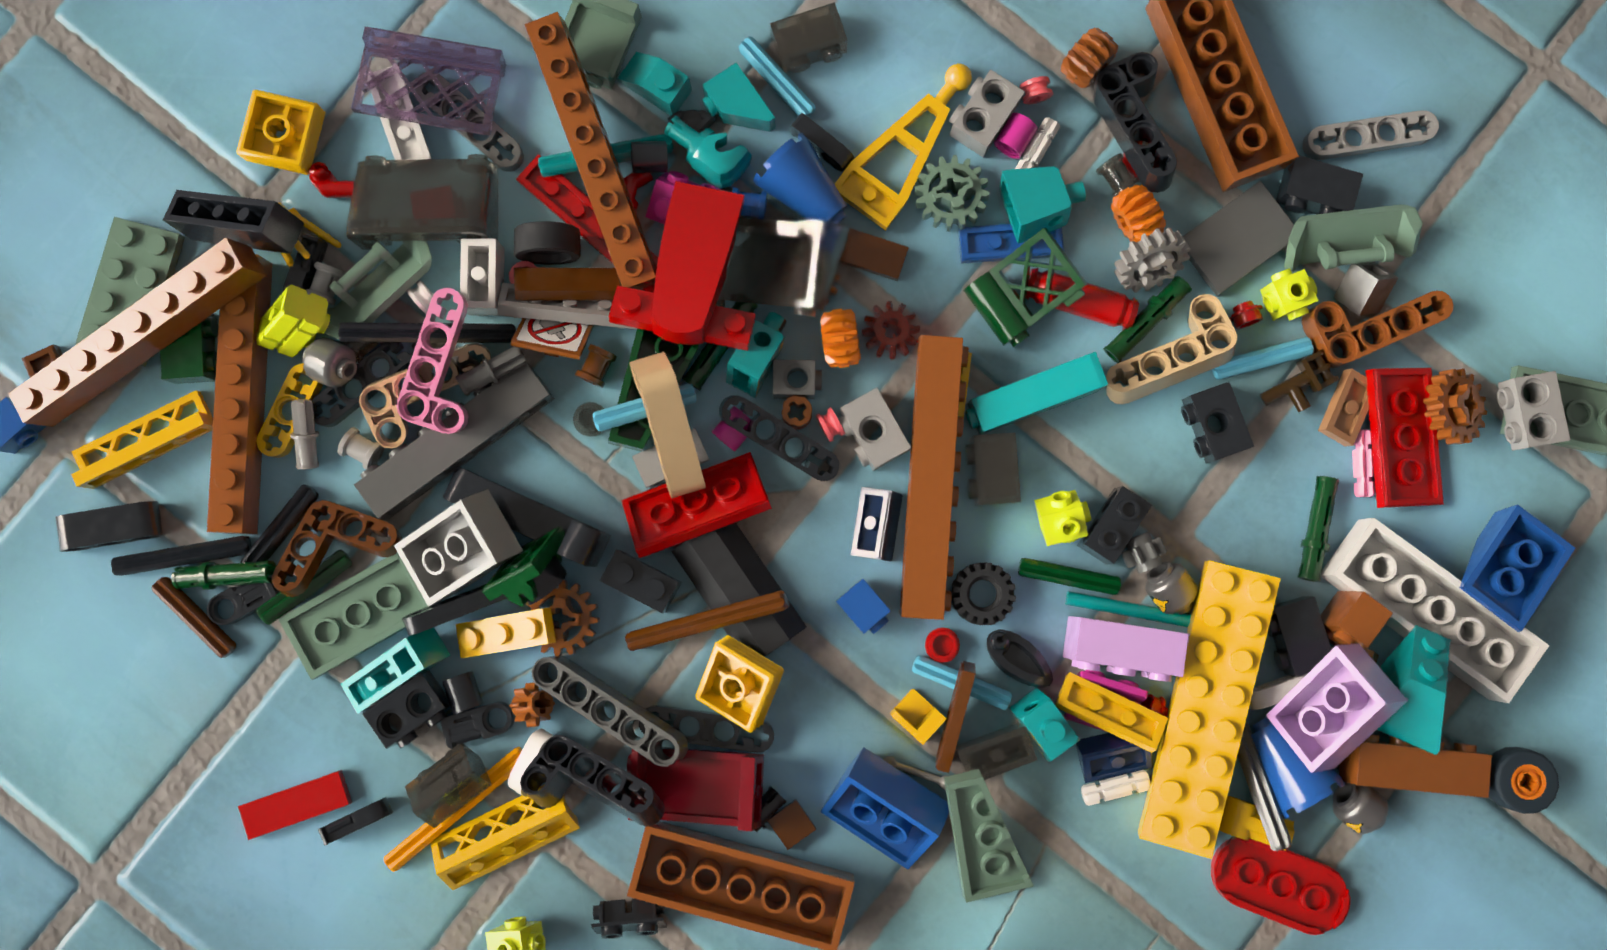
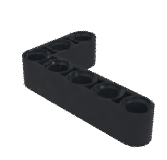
(528, 517)

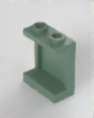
(602, 36)

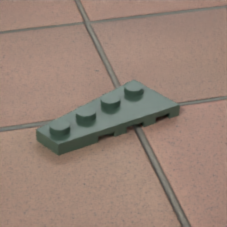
(982, 843)

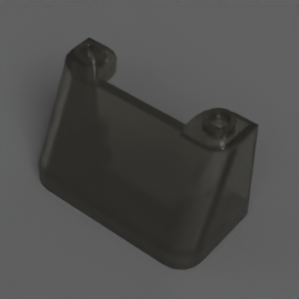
(423, 200)
(784, 263)

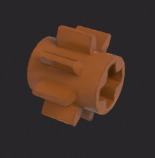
(531, 705)

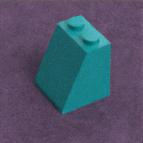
(1420, 674)

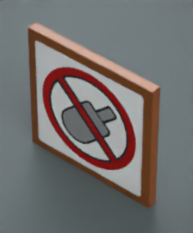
(552, 337)

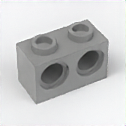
(990, 115)
(1543, 409)

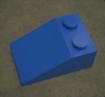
(1514, 565)

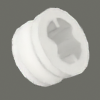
(421, 296)

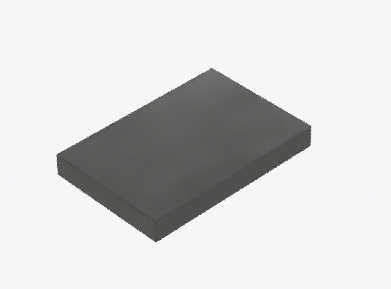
(1238, 238)

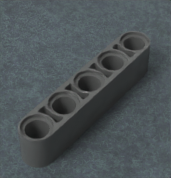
(593, 709)

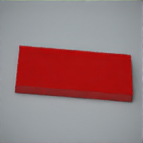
(1402, 443)
(730, 495)

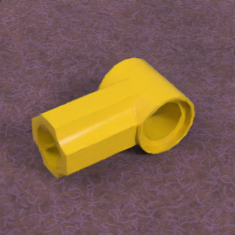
(1243, 821)

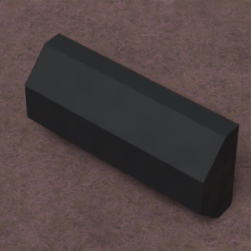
(730, 571)

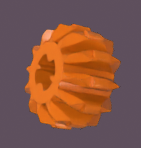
(1137, 212)
(840, 338)

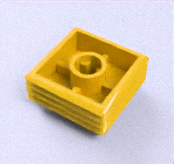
(274, 113)
(737, 665)

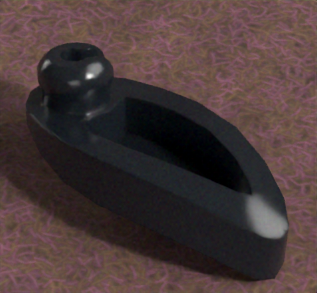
(1018, 658)

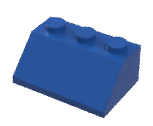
(886, 808)

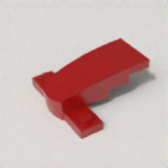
(691, 274)

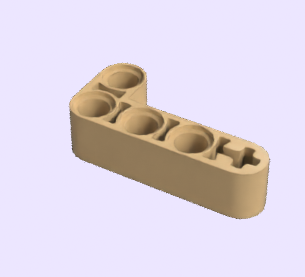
(1166, 356)
(391, 388)
(668, 424)

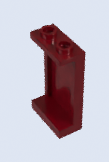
(706, 786)

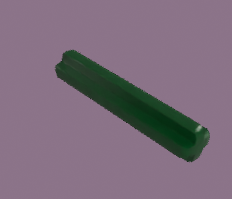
(327, 571)
(1069, 576)

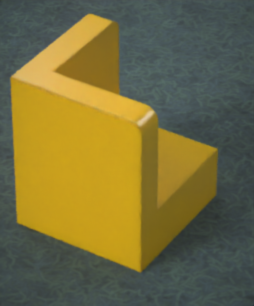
(917, 716)

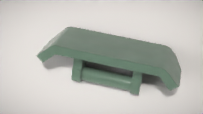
(1354, 236)
(381, 287)

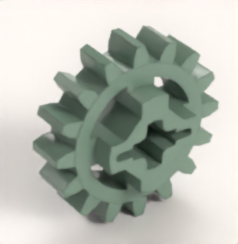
(950, 180)

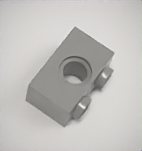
(873, 409)

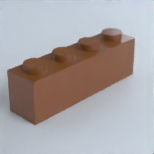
(1411, 768)

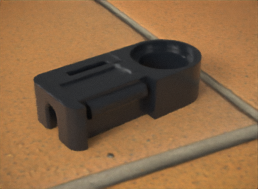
(823, 143)
(303, 270)
(245, 600)
(474, 722)
(355, 821)

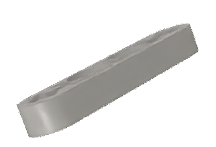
(1370, 135)

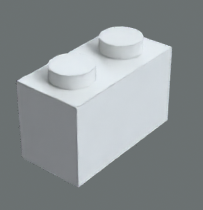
(481, 275)

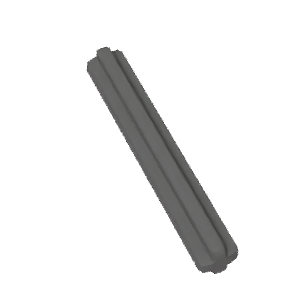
(1262, 793)

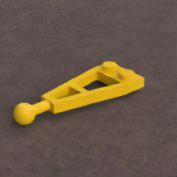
(871, 195)

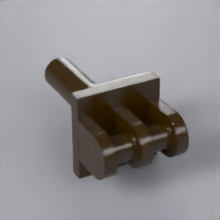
(1294, 384)

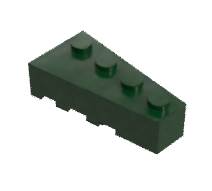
(646, 343)

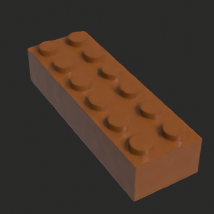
(1223, 88)
(742, 885)

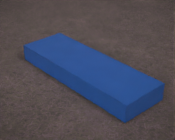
(997, 242)

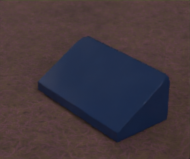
(876, 524)
(1110, 756)

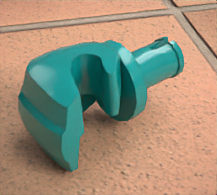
(716, 167)

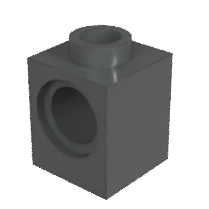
(784, 368)

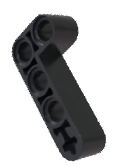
(1141, 126)
(599, 783)

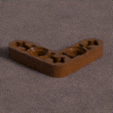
(331, 530)

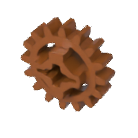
(1455, 406)
(563, 601)

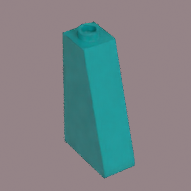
(1036, 394)

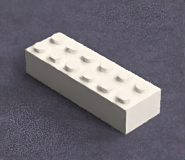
(1424, 594)

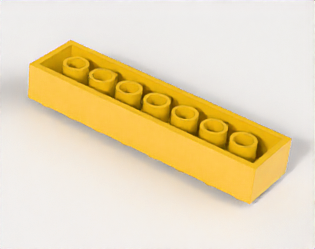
(1208, 709)

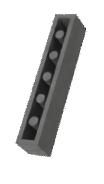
(436, 455)

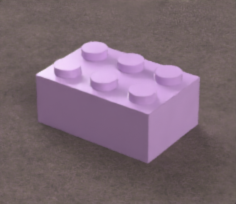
(1125, 648)
(1336, 707)

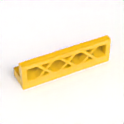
(147, 447)
(503, 842)

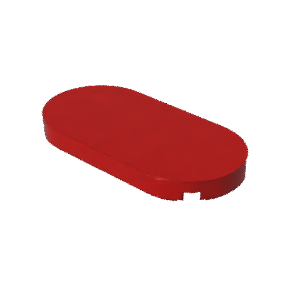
(1280, 885)

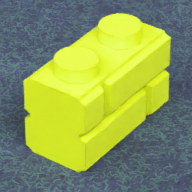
(293, 321)

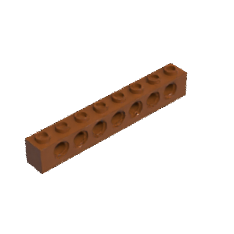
(592, 151)

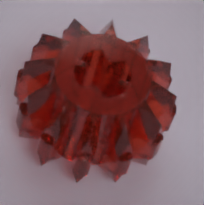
(903, 328)

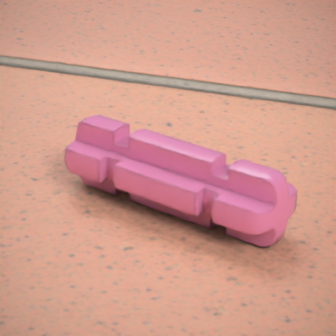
(1363, 465)

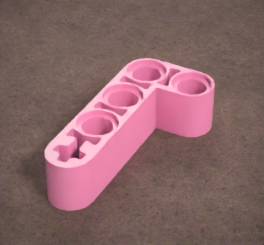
(440, 359)

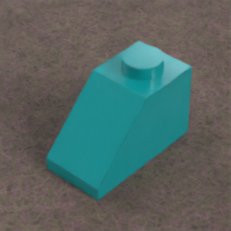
(656, 82)
(737, 101)

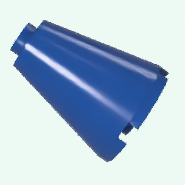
(802, 182)
(1287, 774)

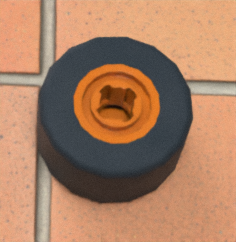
(1508, 774)

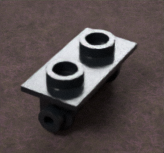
(615, 920)

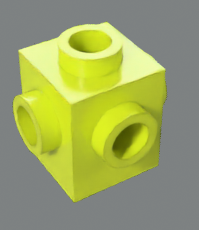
(1289, 294)
(1062, 517)
(516, 935)

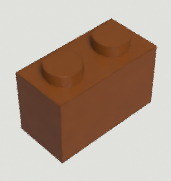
(1354, 618)

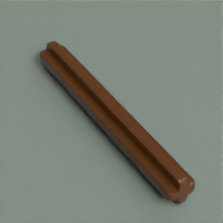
(707, 620)

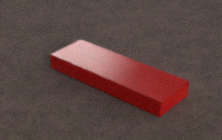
(295, 804)

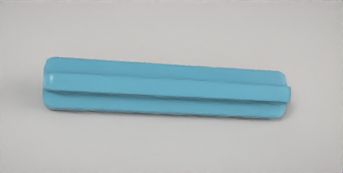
(776, 77)
(1265, 358)
(633, 410)
(947, 676)

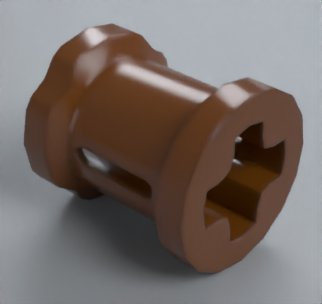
(596, 365)
(799, 402)

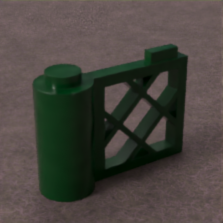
(1002, 305)

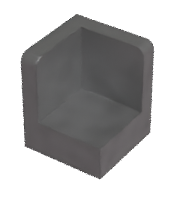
(1365, 288)

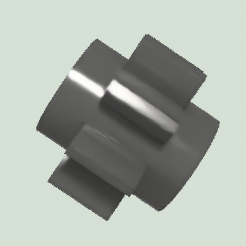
(1144, 552)

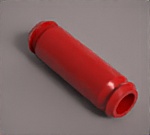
(1096, 305)

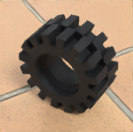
(1004, 593)

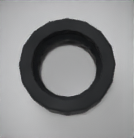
(547, 242)

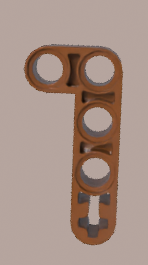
(1381, 326)

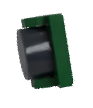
(531, 573)

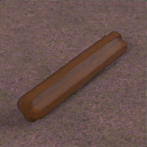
(194, 617)

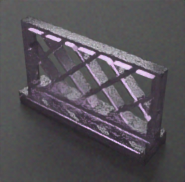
(441, 56)

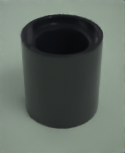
(649, 157)
(462, 692)

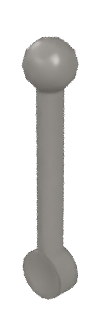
(922, 774)

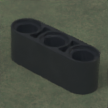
(109, 526)

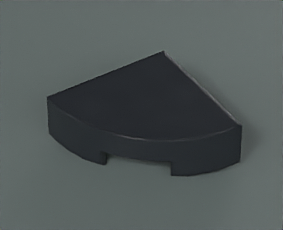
(696, 119)

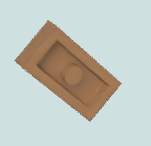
(1346, 409)

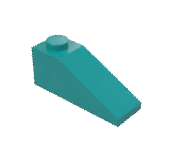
(395, 668)

